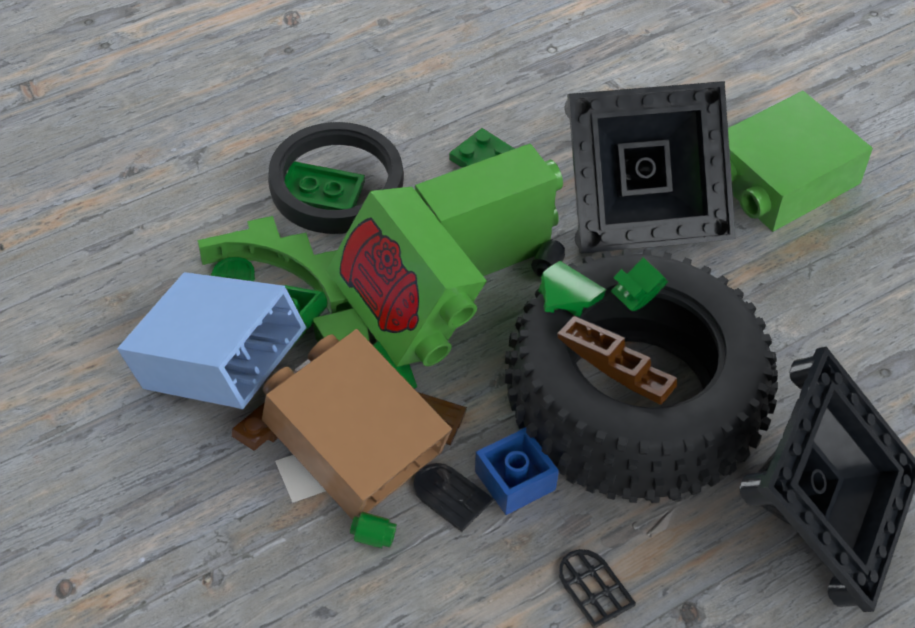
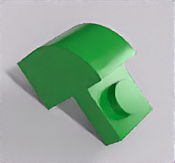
(638, 285)

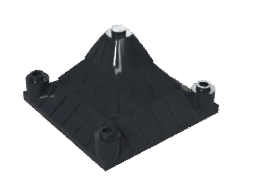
(651, 166)
(838, 480)

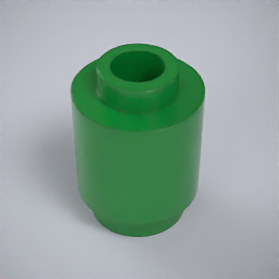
(373, 530)

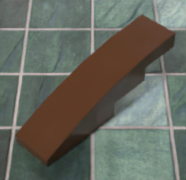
(610, 356)

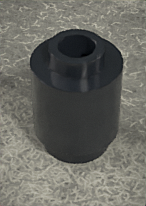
(547, 255)

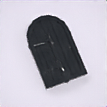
(450, 494)

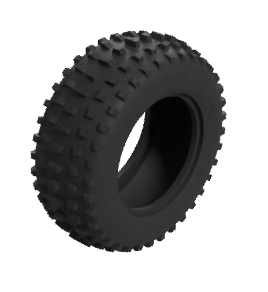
(636, 447)

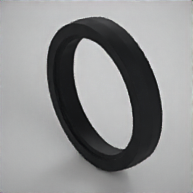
(326, 135)

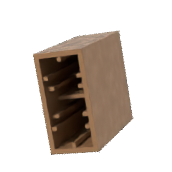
(353, 422)

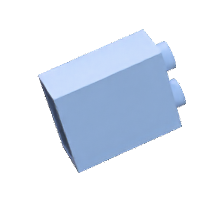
(213, 339)

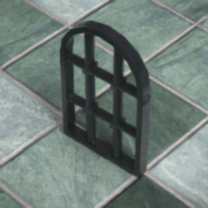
(592, 597)

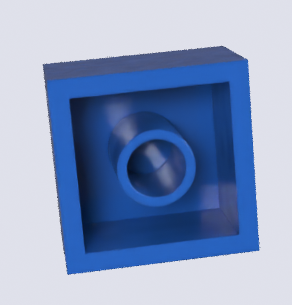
(516, 471)

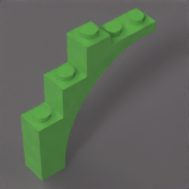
(291, 253)

